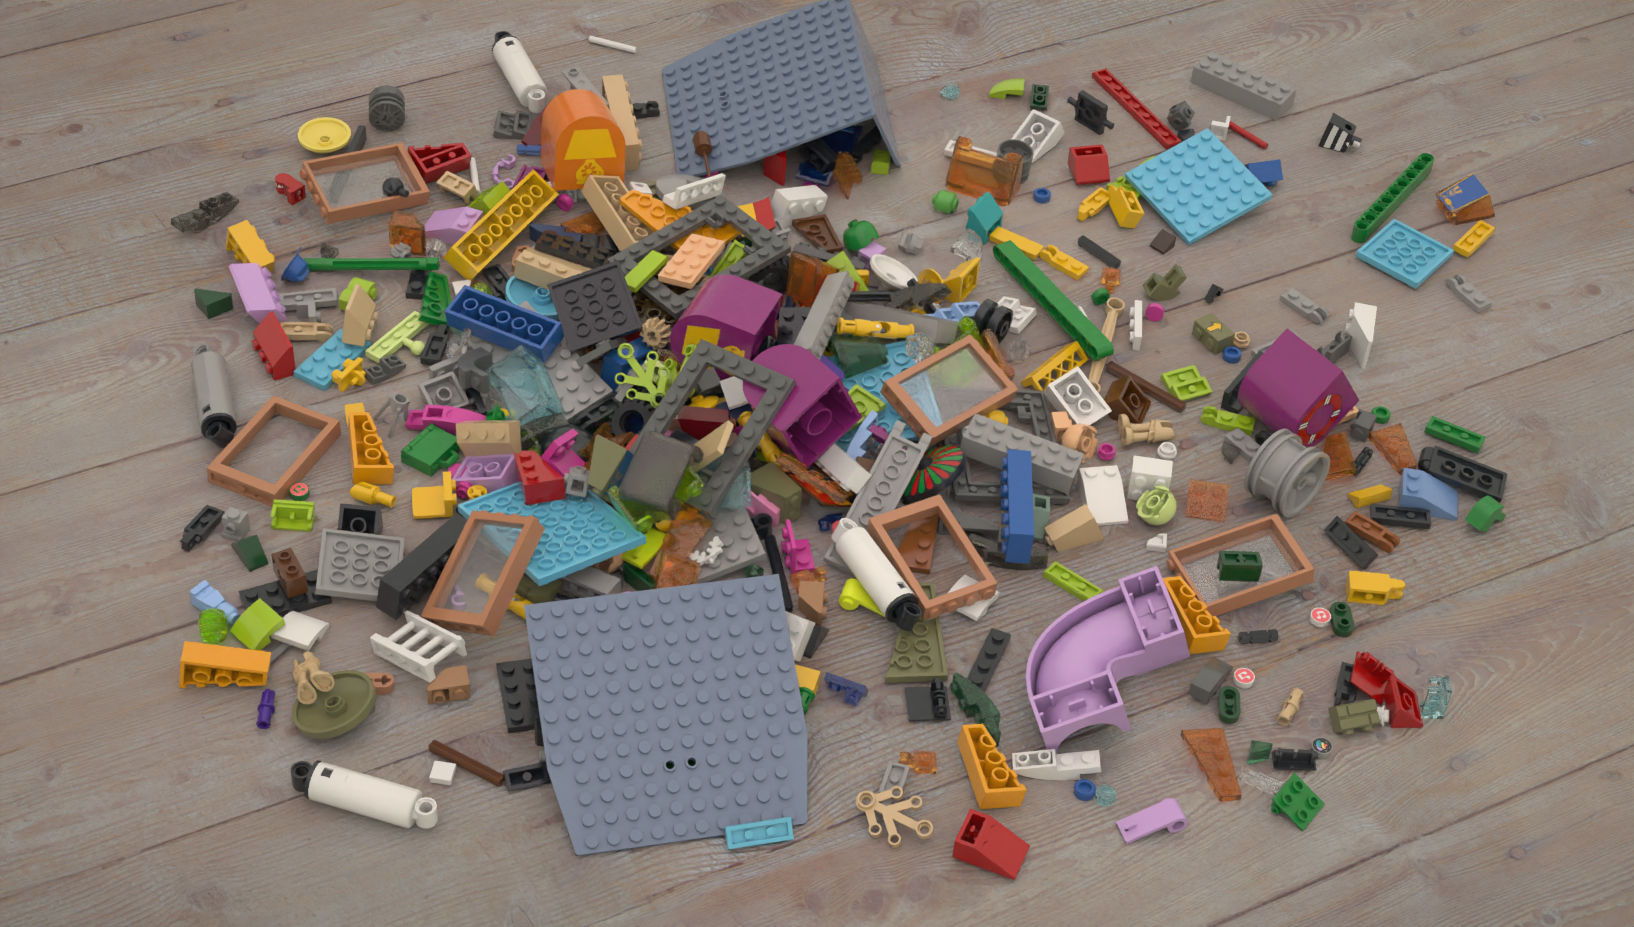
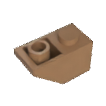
(812, 599)
(449, 686)

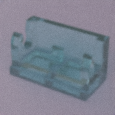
(1436, 698)

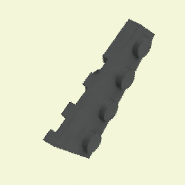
(822, 253)
(602, 349)

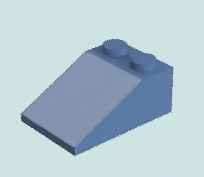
(1426, 492)

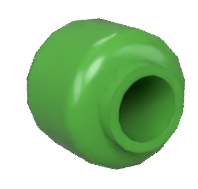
(945, 202)

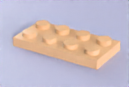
(691, 261)

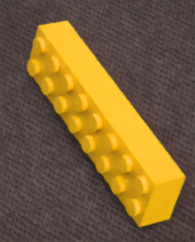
(500, 226)

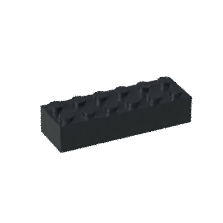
(418, 570)

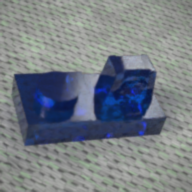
(853, 690)

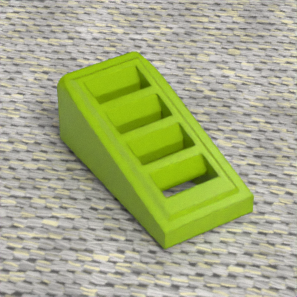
(881, 162)

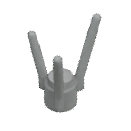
(398, 404)

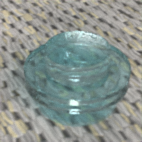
(1105, 795)

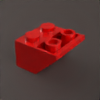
(1089, 164)

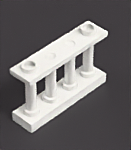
(414, 661)

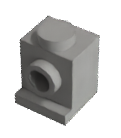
(235, 524)

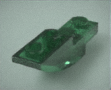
(977, 705)

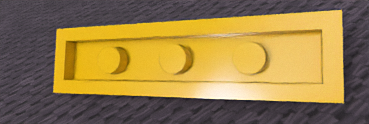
(1055, 363)

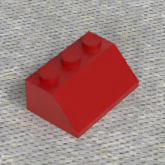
(274, 348)

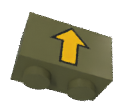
(1213, 333)

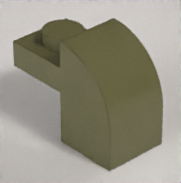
(1165, 287)
(539, 594)

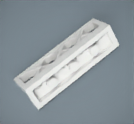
(695, 192)

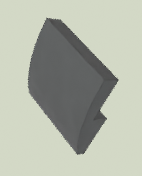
(512, 126)

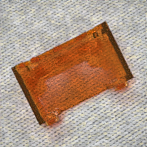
(977, 173)

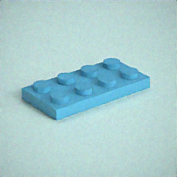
(330, 356)

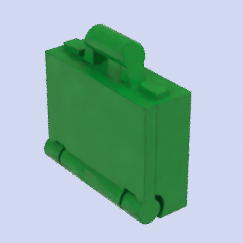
(431, 450)

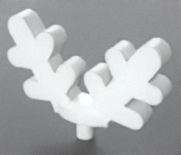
(703, 558)

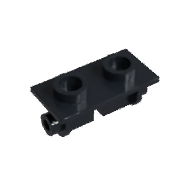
(1290, 760)

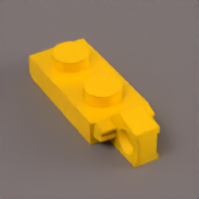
(1093, 204)

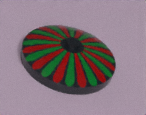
(935, 472)

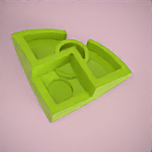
(1010, 86)

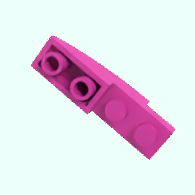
(441, 416)

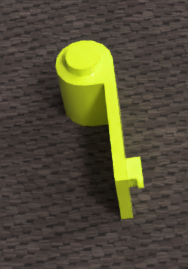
(644, 553)
(855, 594)

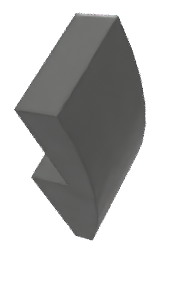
(387, 368)

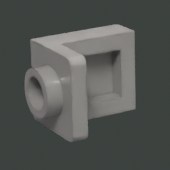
(780, 231)
(307, 310)

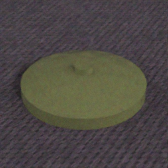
(336, 709)

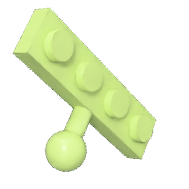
(397, 337)

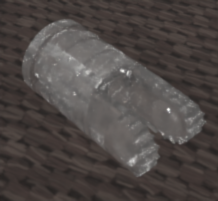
(871, 450)

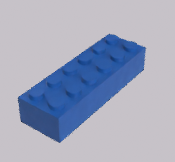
(504, 322)
(1017, 506)

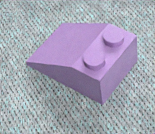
(452, 223)
(488, 471)

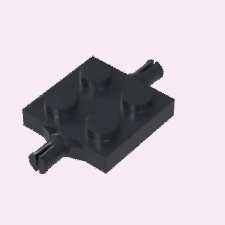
(1091, 112)

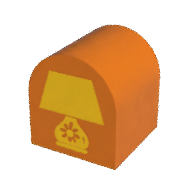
(580, 140)

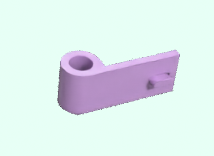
(1154, 818)

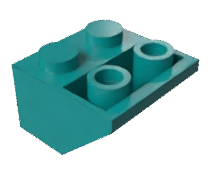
(984, 216)

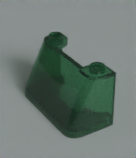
(856, 353)

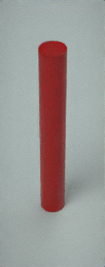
(1248, 135)

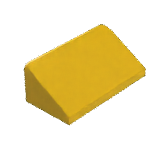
(1370, 495)

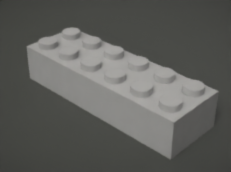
(1243, 86)
(938, 329)
(1051, 463)

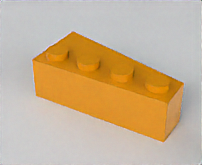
(367, 456)
(1200, 628)
(222, 666)
(987, 769)

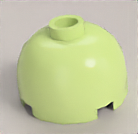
(1157, 506)

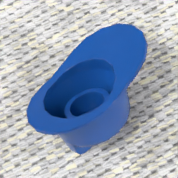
(296, 270)

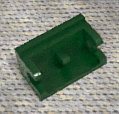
(1239, 566)
(638, 578)

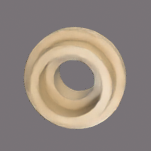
(1241, 340)

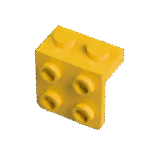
(435, 500)

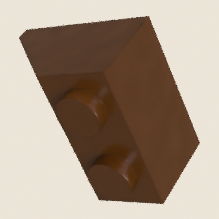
(1127, 398)

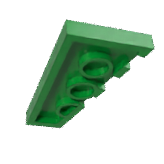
(435, 300)

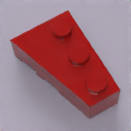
(435, 161)
(538, 479)

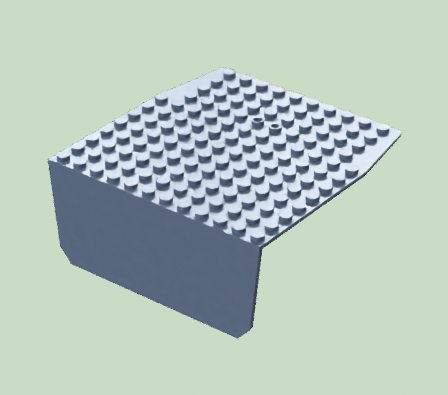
(775, 88)
(669, 682)

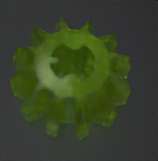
(213, 626)

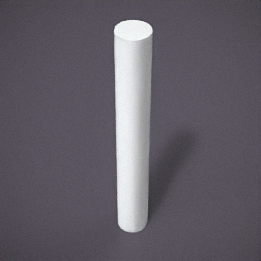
(612, 44)
(474, 175)

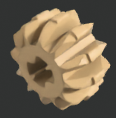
(655, 333)

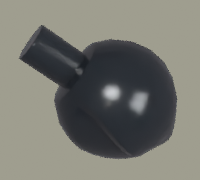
(394, 187)

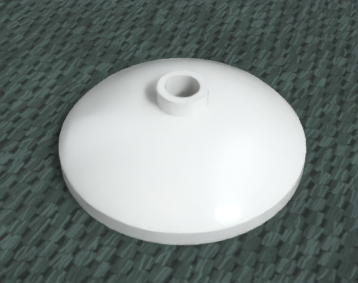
(891, 272)

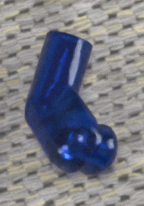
(828, 519)

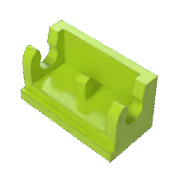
(293, 515)

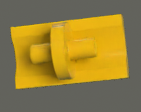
(352, 374)

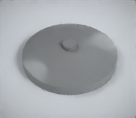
(669, 183)

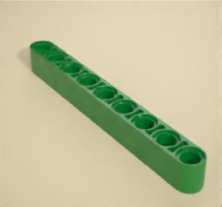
(1392, 198)

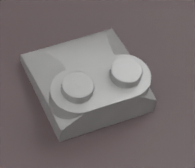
(443, 391)

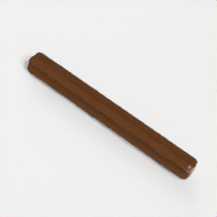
(1147, 387)

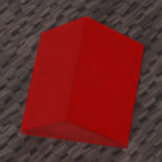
(776, 167)
(1402, 705)

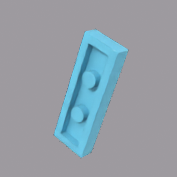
(759, 832)

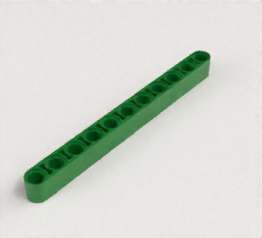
(1053, 300)

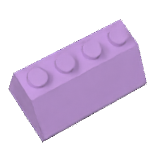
(257, 291)

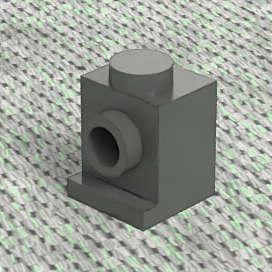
(1362, 425)

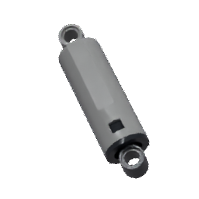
(213, 396)

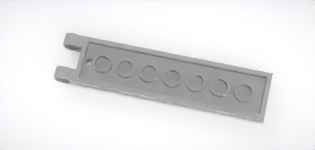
(886, 485)

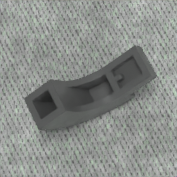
(472, 369)

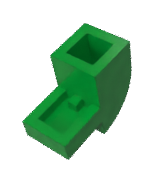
(1485, 513)

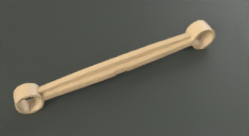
(1108, 330)

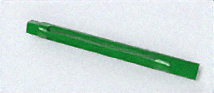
(333, 264)

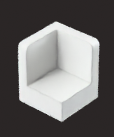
(1220, 129)

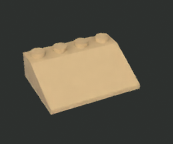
(543, 268)

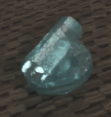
(950, 91)

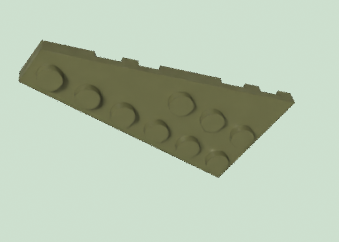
(919, 652)

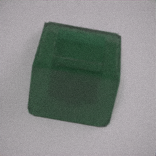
(1258, 752)

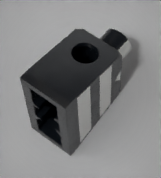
(1339, 135)

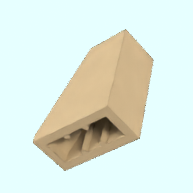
(1073, 530)

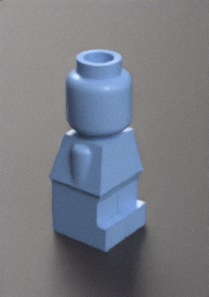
(206, 597)

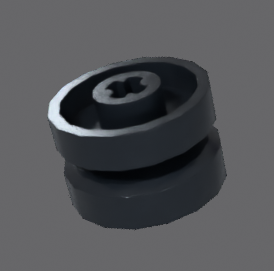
(993, 317)

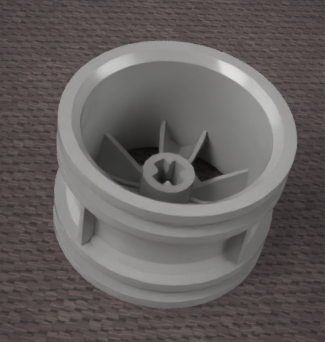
(1287, 472)

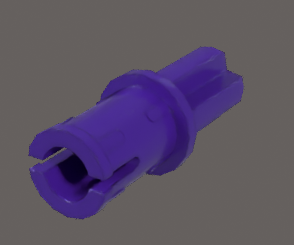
(266, 709)

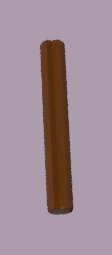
(466, 762)

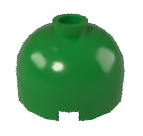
(859, 235)

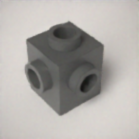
(1180, 115)

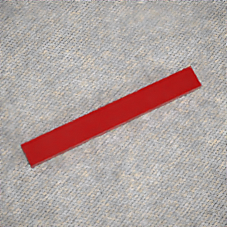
(1136, 108)

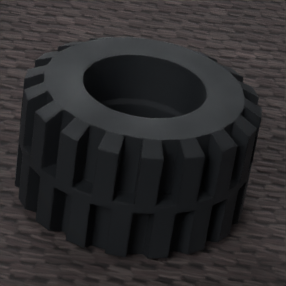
(779, 278)
(625, 411)

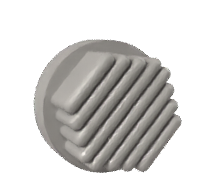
(910, 243)

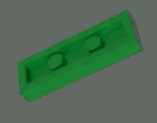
(1455, 434)

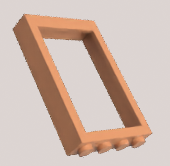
(258, 489)
(951, 601)

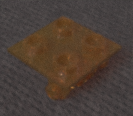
(846, 173)
(1207, 500)

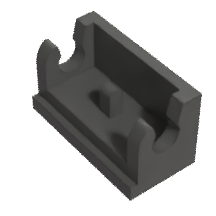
(1336, 348)

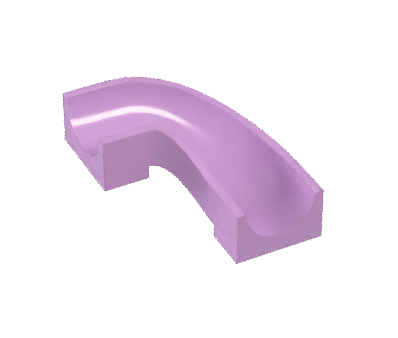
(1095, 646)

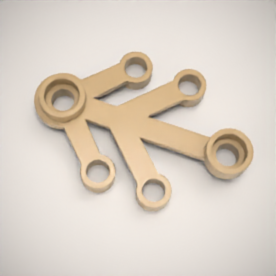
(892, 813)

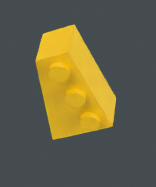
(248, 246)

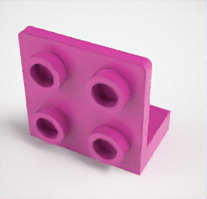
(561, 456)
(797, 552)

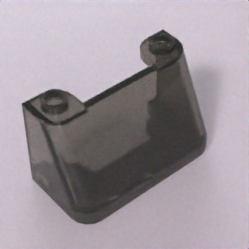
(656, 475)

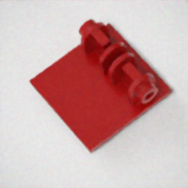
(1370, 676)

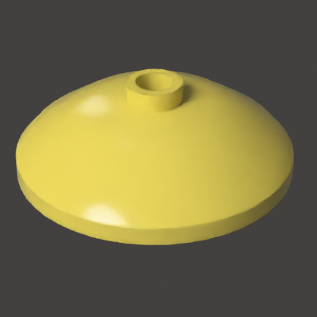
(324, 135)

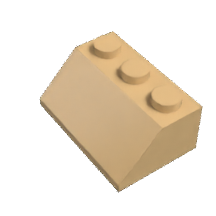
(359, 318)
(489, 437)

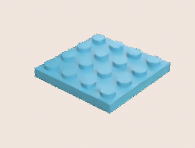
(1404, 253)

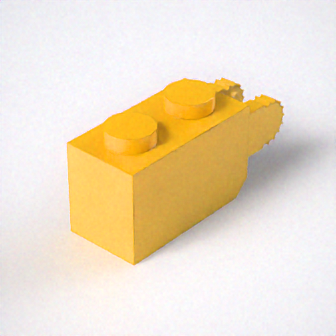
(1125, 207)
(1372, 588)

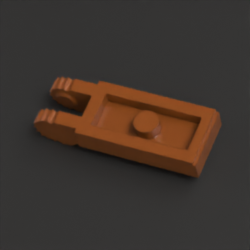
(1373, 531)

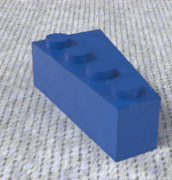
(614, 364)

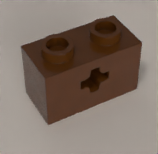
(289, 572)

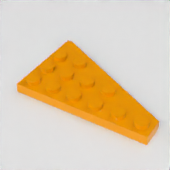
(658, 214)

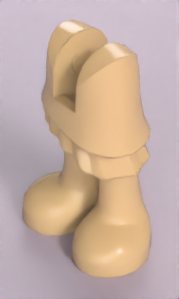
(1152, 431)
(309, 672)

